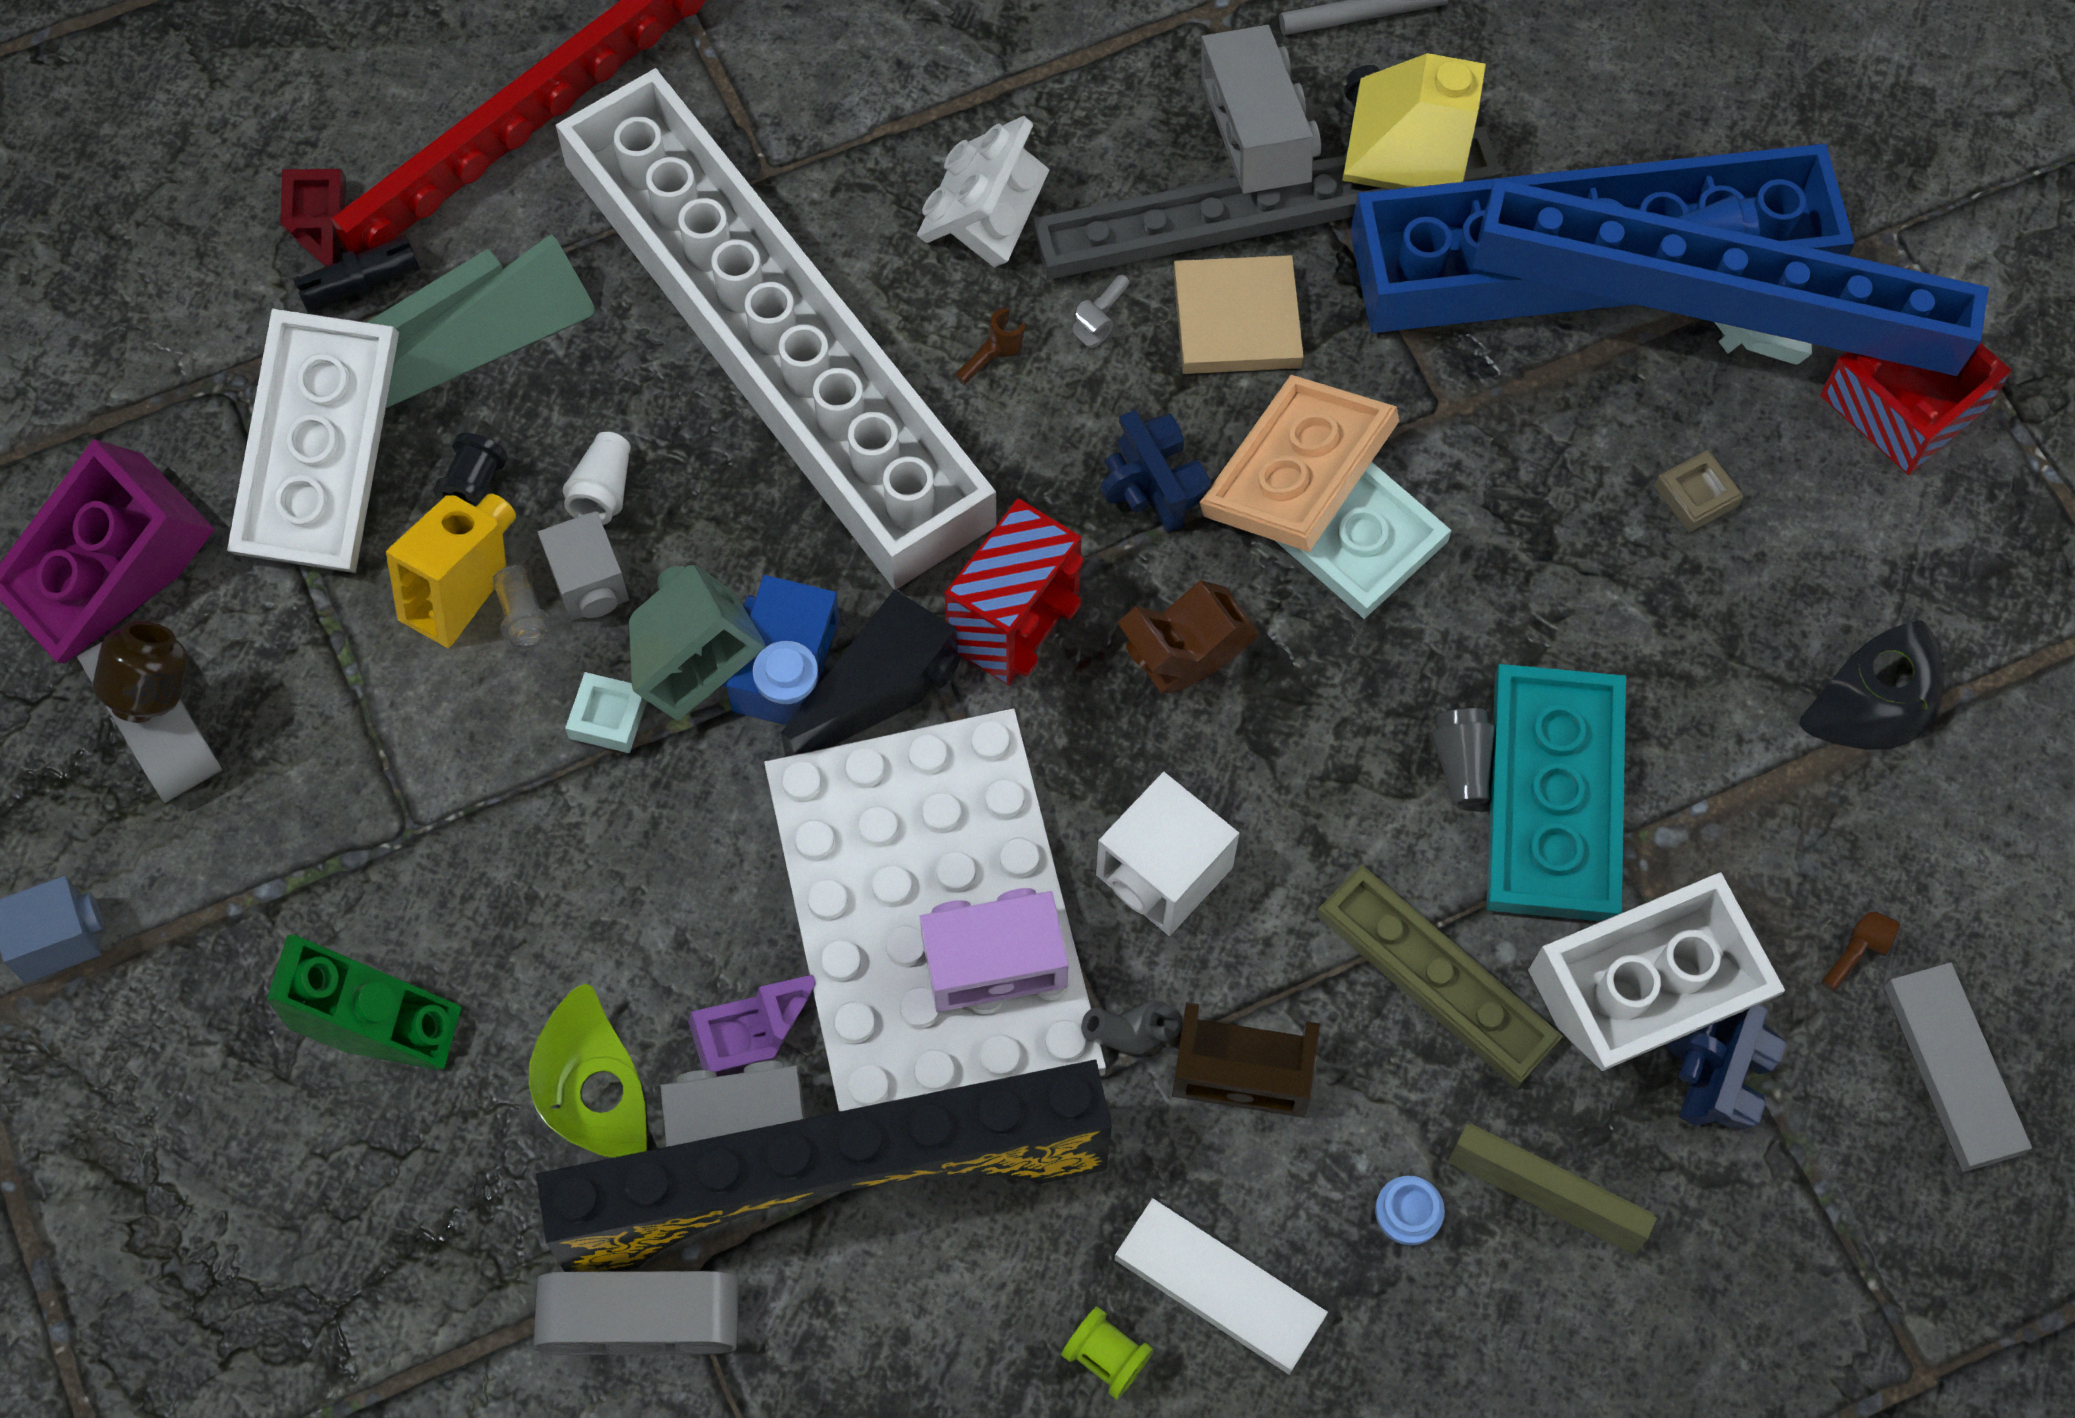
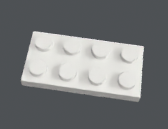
(313, 440)

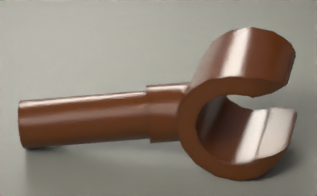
(998, 343)
(1871, 932)

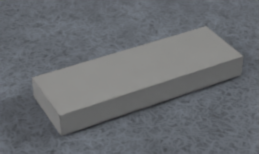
(1957, 1067)

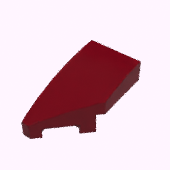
(307, 210)

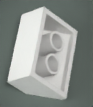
(1654, 973)

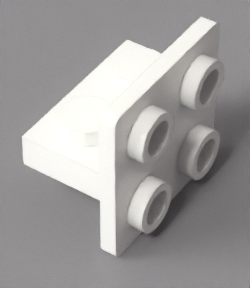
(986, 192)

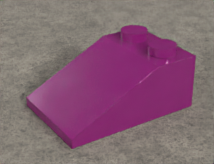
(98, 549)

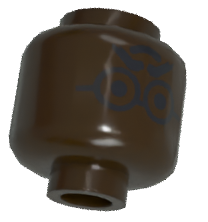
(140, 671)

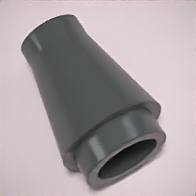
(1465, 754)

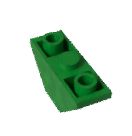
(360, 1007)

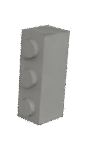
(1258, 109)

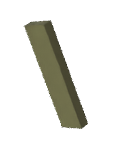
(1439, 976)

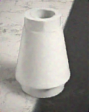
(599, 478)

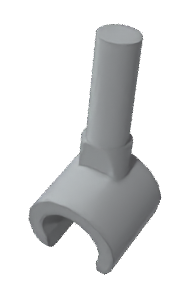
(1092, 323)

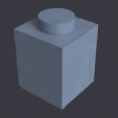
(48, 929)

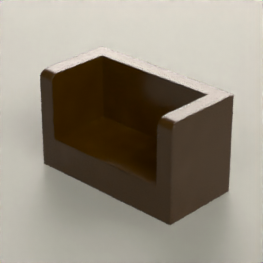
(1245, 1065)

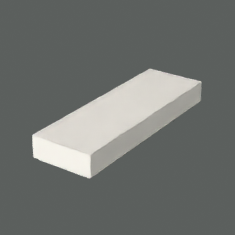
(1220, 1286)

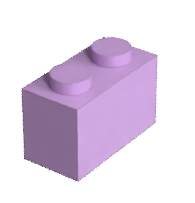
(994, 949)

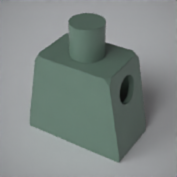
(688, 640)

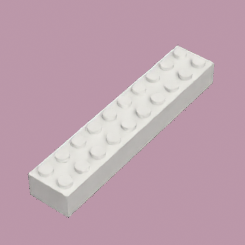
(778, 329)

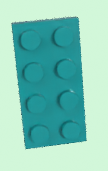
(1557, 793)

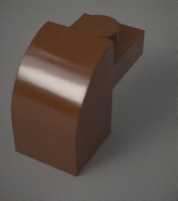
(1189, 637)

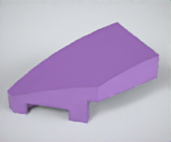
(748, 1029)

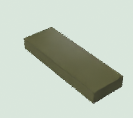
(1552, 1189)

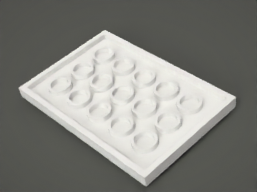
(885, 837)

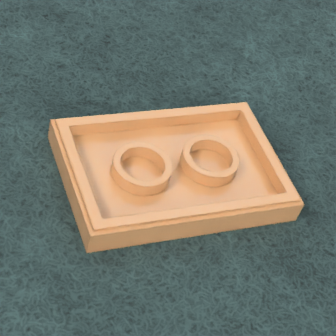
(1299, 462)

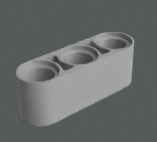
(165, 746)
(636, 1313)

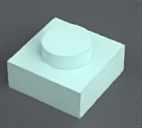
(605, 713)

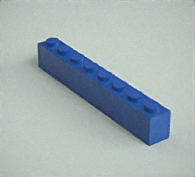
(1730, 277)

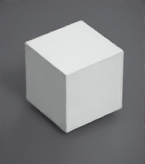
(1166, 853)

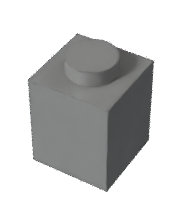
(584, 566)

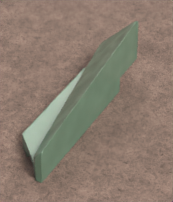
(481, 316)

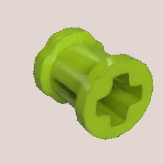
(1107, 1352)

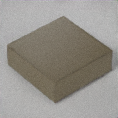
(1698, 491)

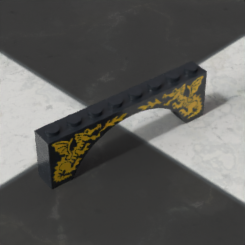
(637, 1204)

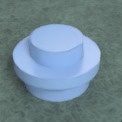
(785, 672)
(1409, 1210)

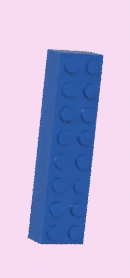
(1421, 241)

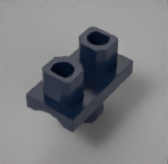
(1146, 471)
(1717, 1065)

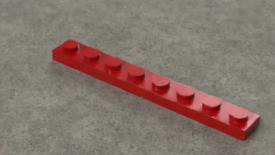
(506, 120)

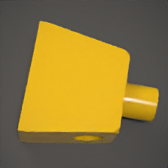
(447, 565)

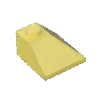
(1414, 123)

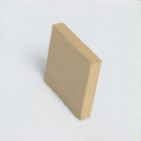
(1237, 314)

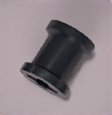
(471, 468)

